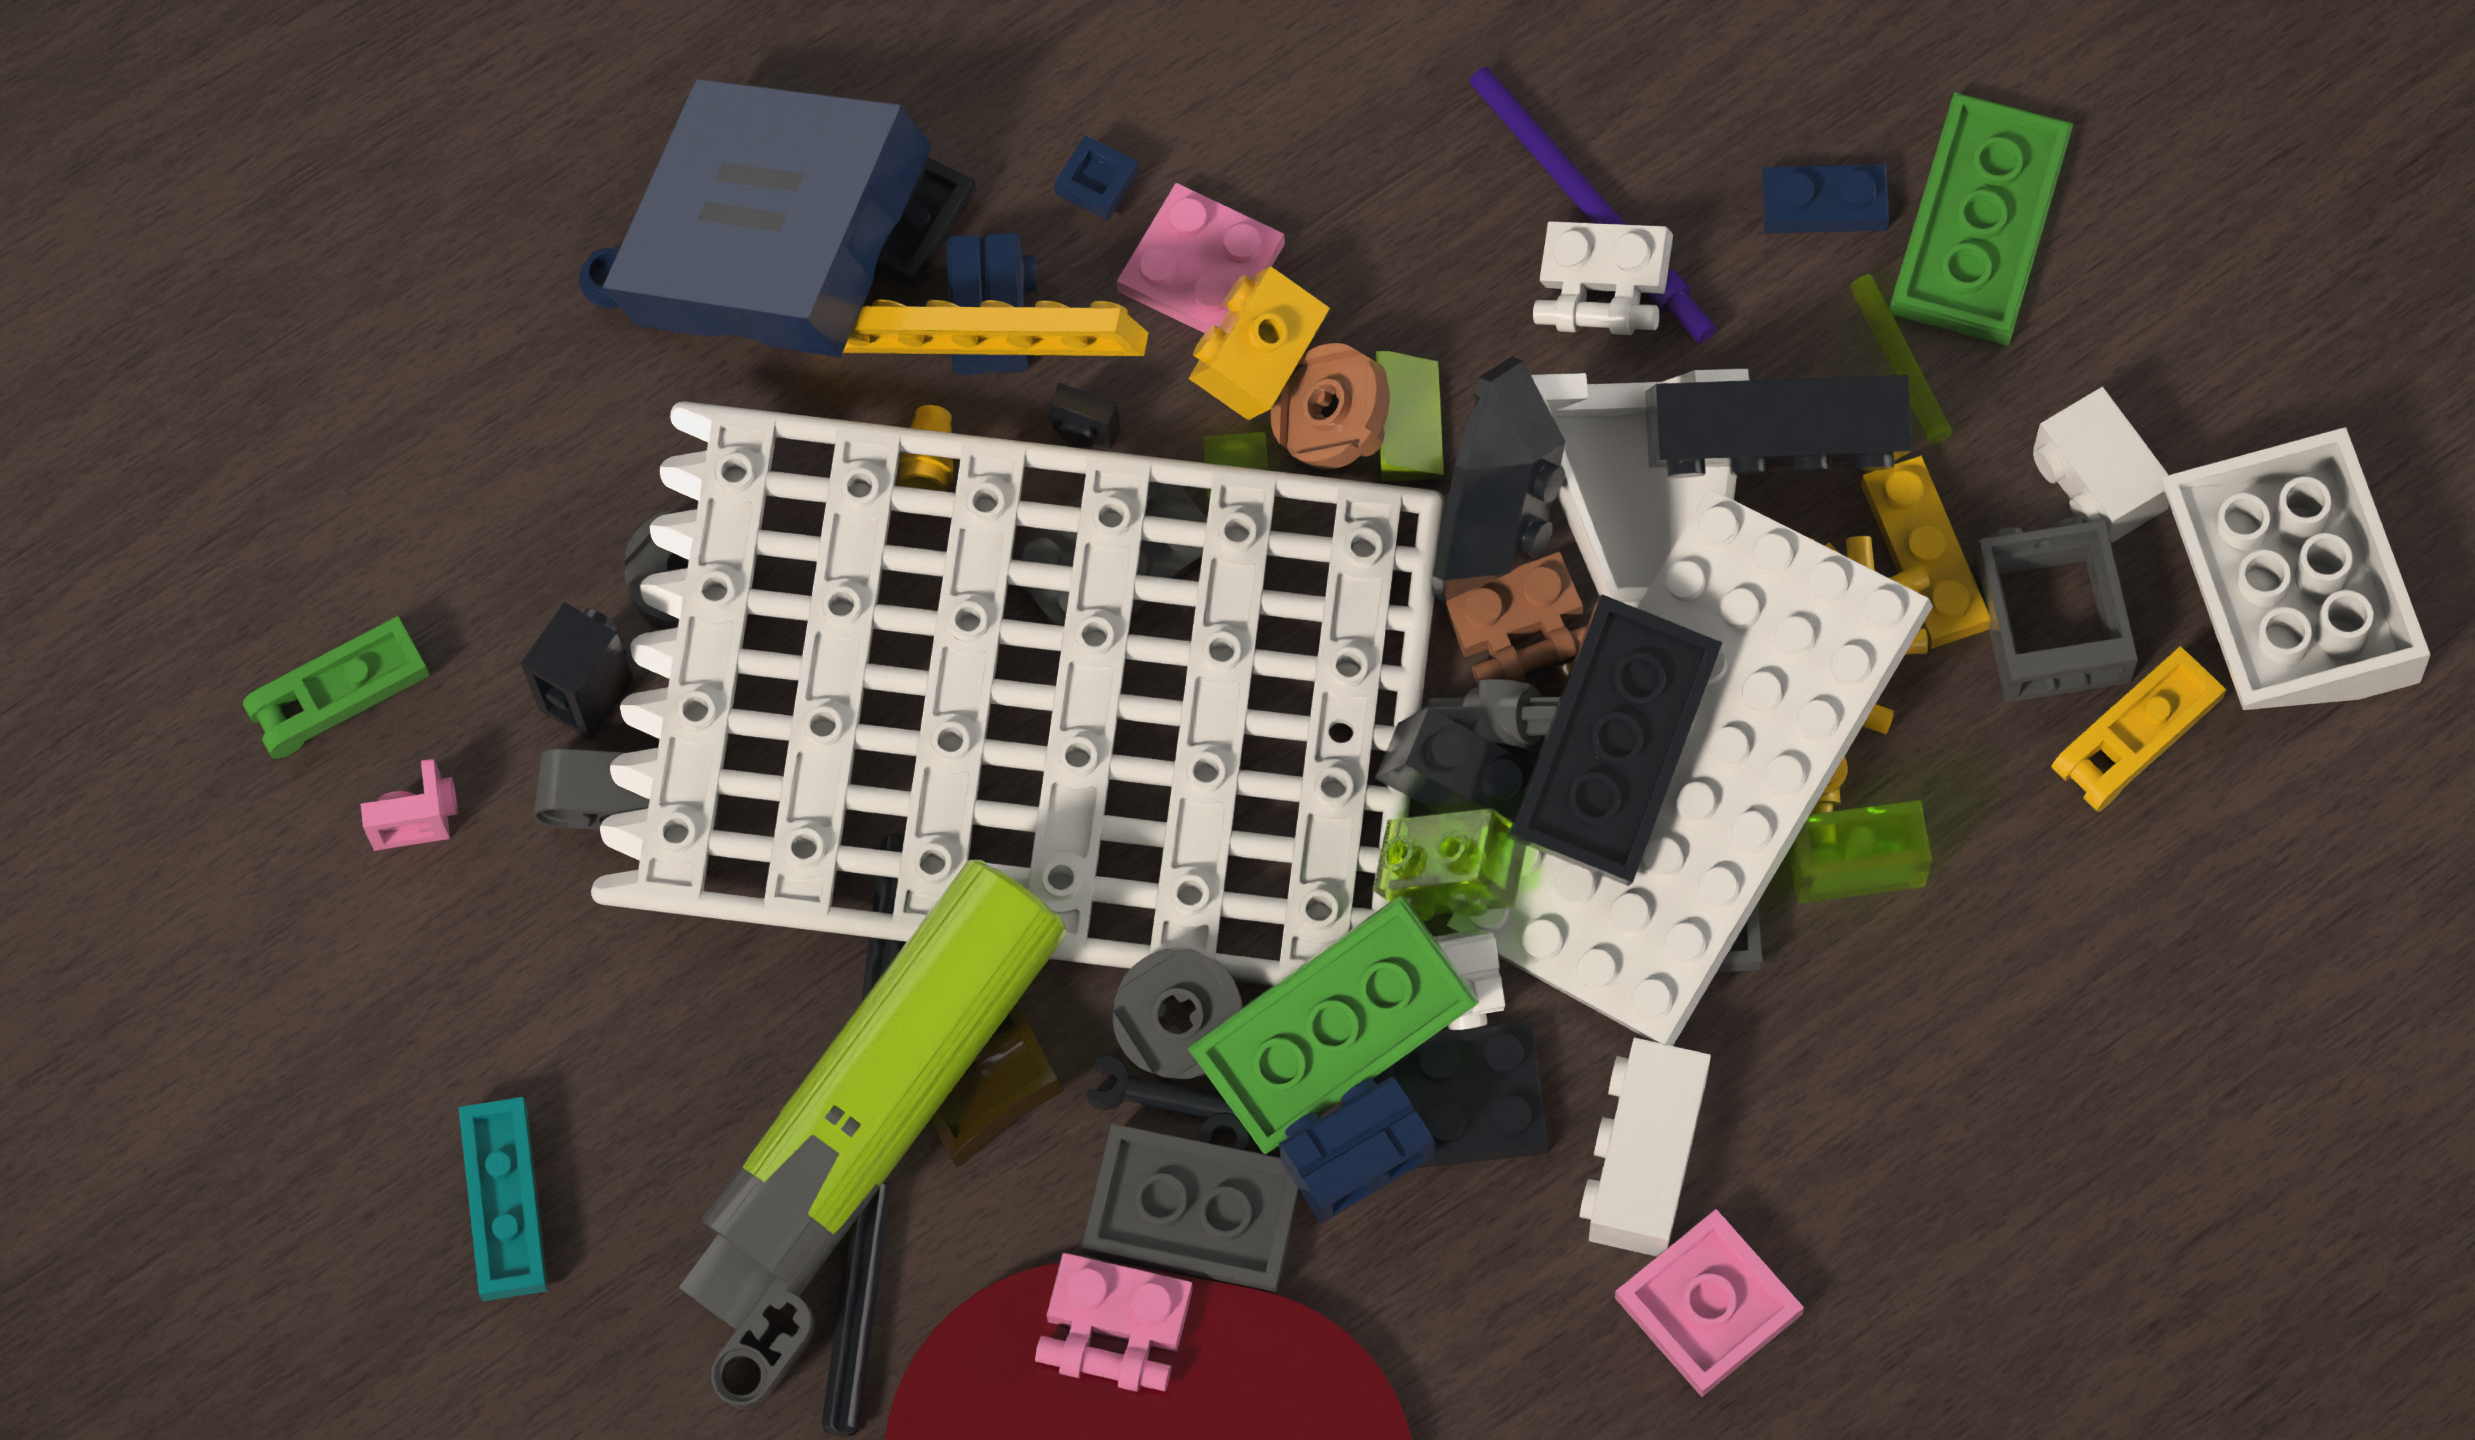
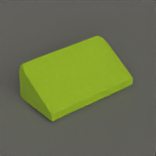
(1413, 423)

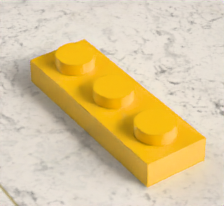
(1921, 534)

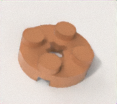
(1354, 426)

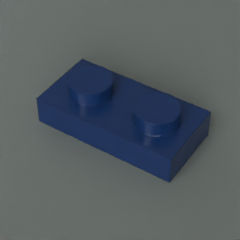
(1825, 198)

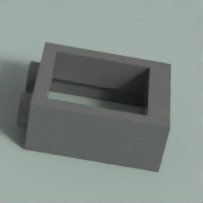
(2067, 667)

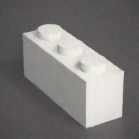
(1645, 1147)

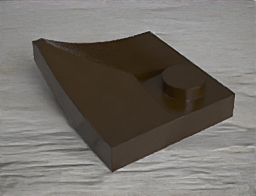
(996, 1089)

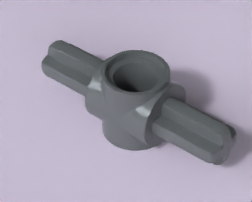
(1502, 712)

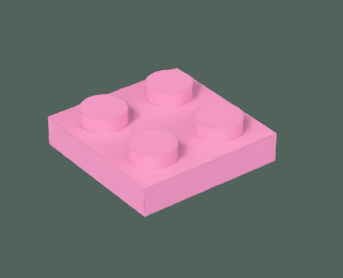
(1196, 257)
(1709, 1302)

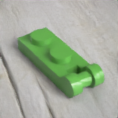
(336, 687)

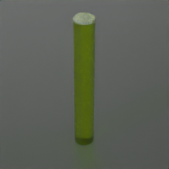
(1901, 358)

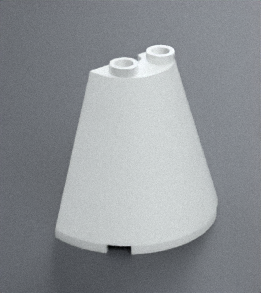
(1613, 501)

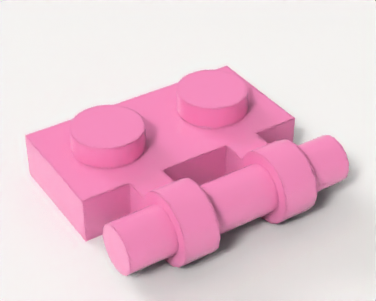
(1117, 1304)

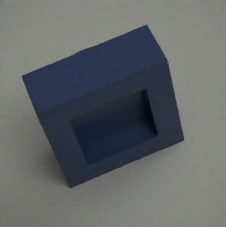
(1096, 177)

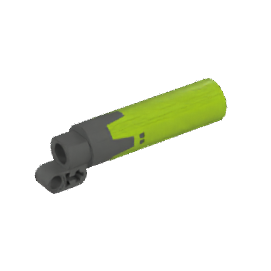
(864, 1111)

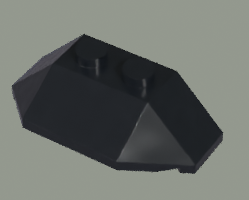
(1500, 483)

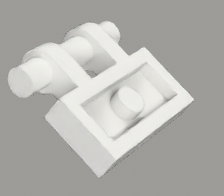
(1603, 259)

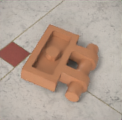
(1514, 606)

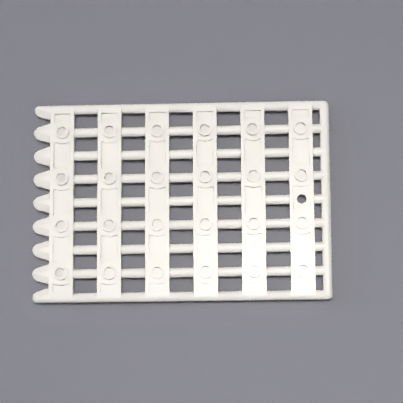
(806, 851)

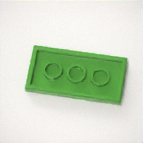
(1981, 219)
(1333, 1023)

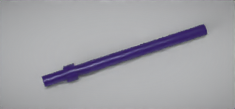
(1584, 195)

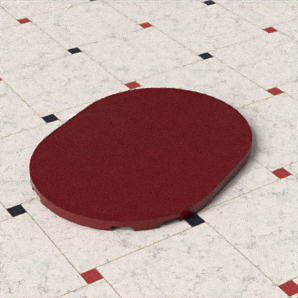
(1241, 1372)

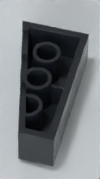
(1779, 424)

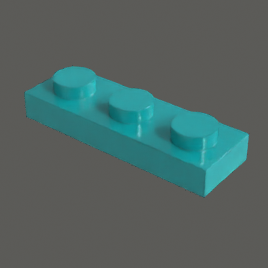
(503, 1199)

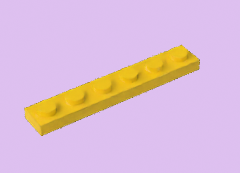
(997, 329)

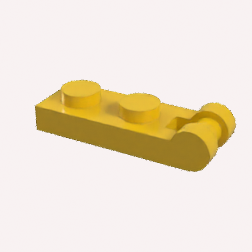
(2140, 727)

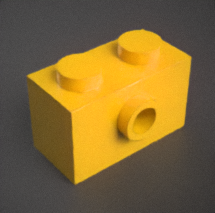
(1257, 342)

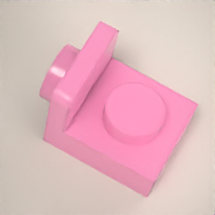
(412, 819)

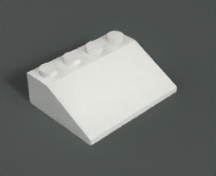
(2298, 574)

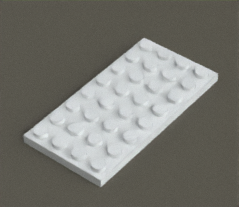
(1789, 691)

